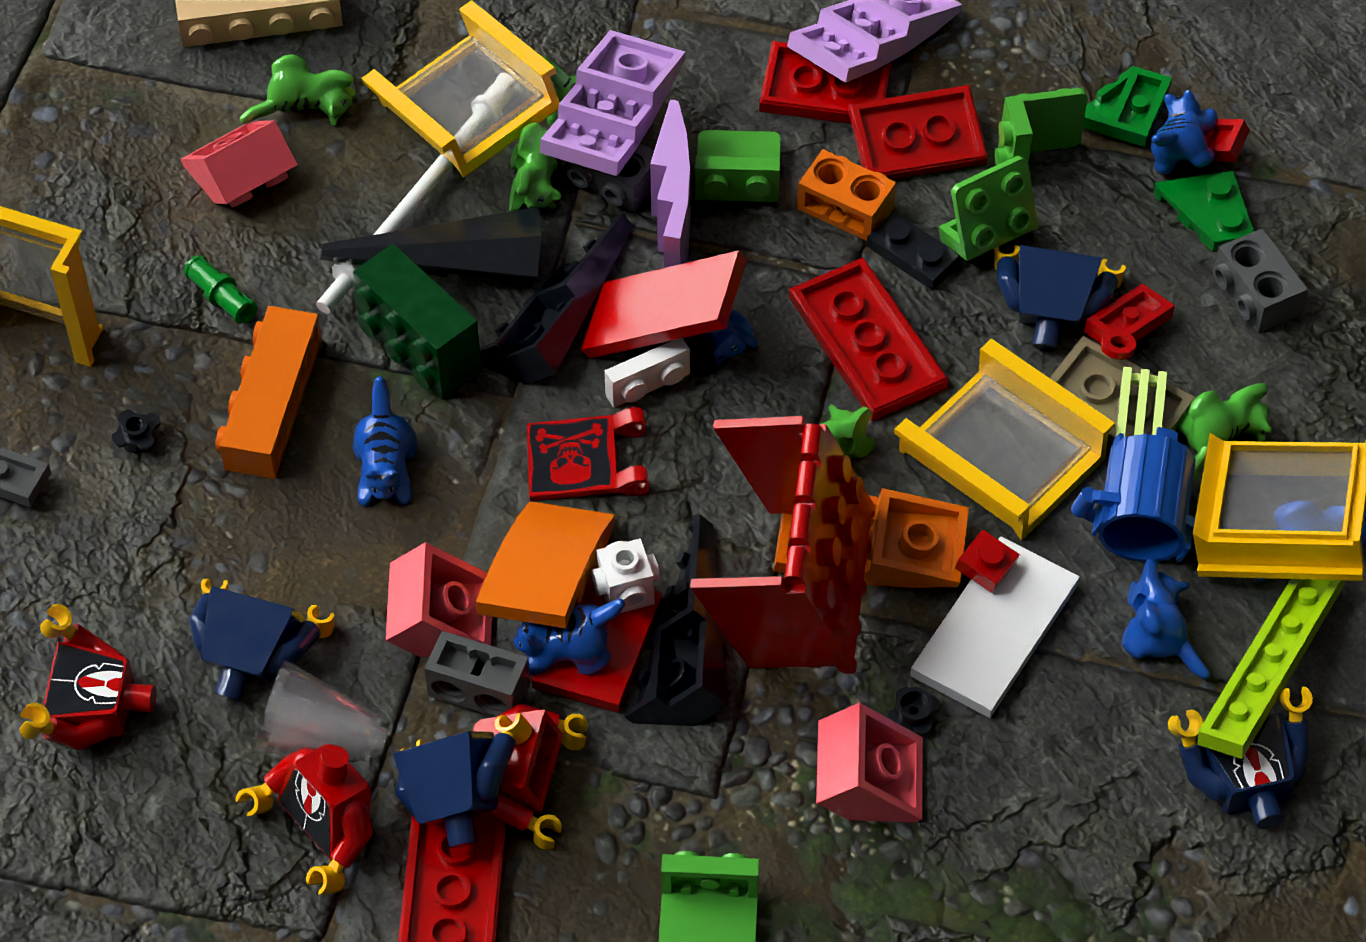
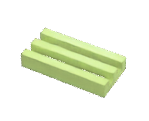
(1144, 381)

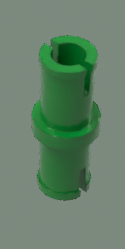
(220, 289)

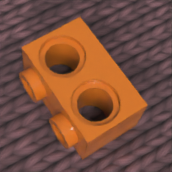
(846, 194)

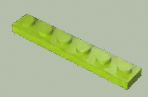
(1268, 665)

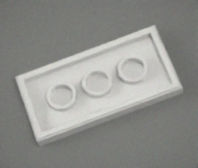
(995, 633)

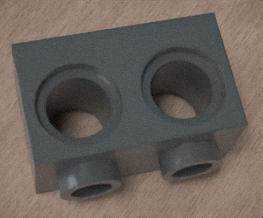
(626, 189)
(1259, 281)
(476, 675)

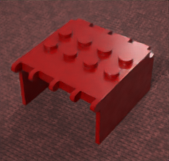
(817, 605)

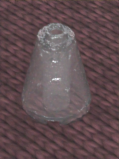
(313, 714)

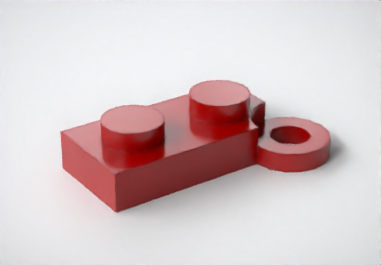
(1128, 321)

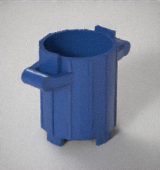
(1144, 498)

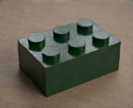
(417, 322)

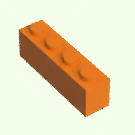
(269, 392)

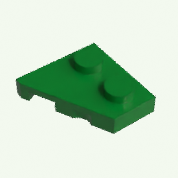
(1128, 106)
(1208, 206)

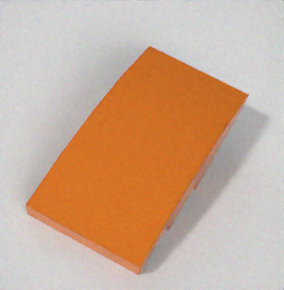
(911, 540)
(544, 564)

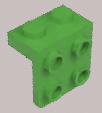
(1040, 122)
(737, 166)
(991, 209)
(708, 898)

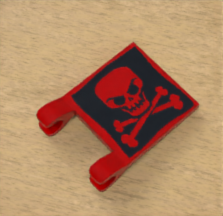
(580, 456)

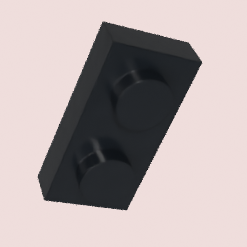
(913, 250)

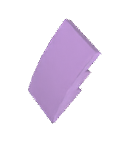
(869, 33)
(612, 102)
(671, 187)

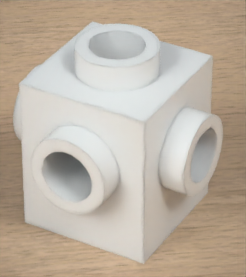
(626, 574)

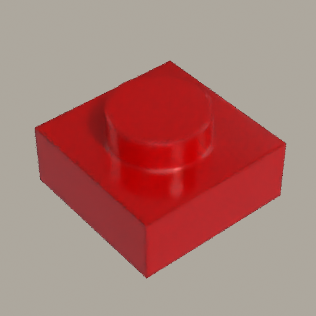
(1227, 139)
(987, 561)

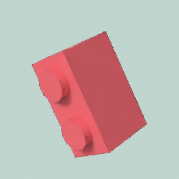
(241, 162)
(432, 595)
(869, 767)

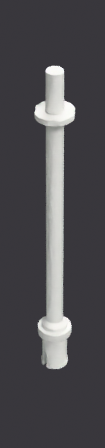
(344, 272)

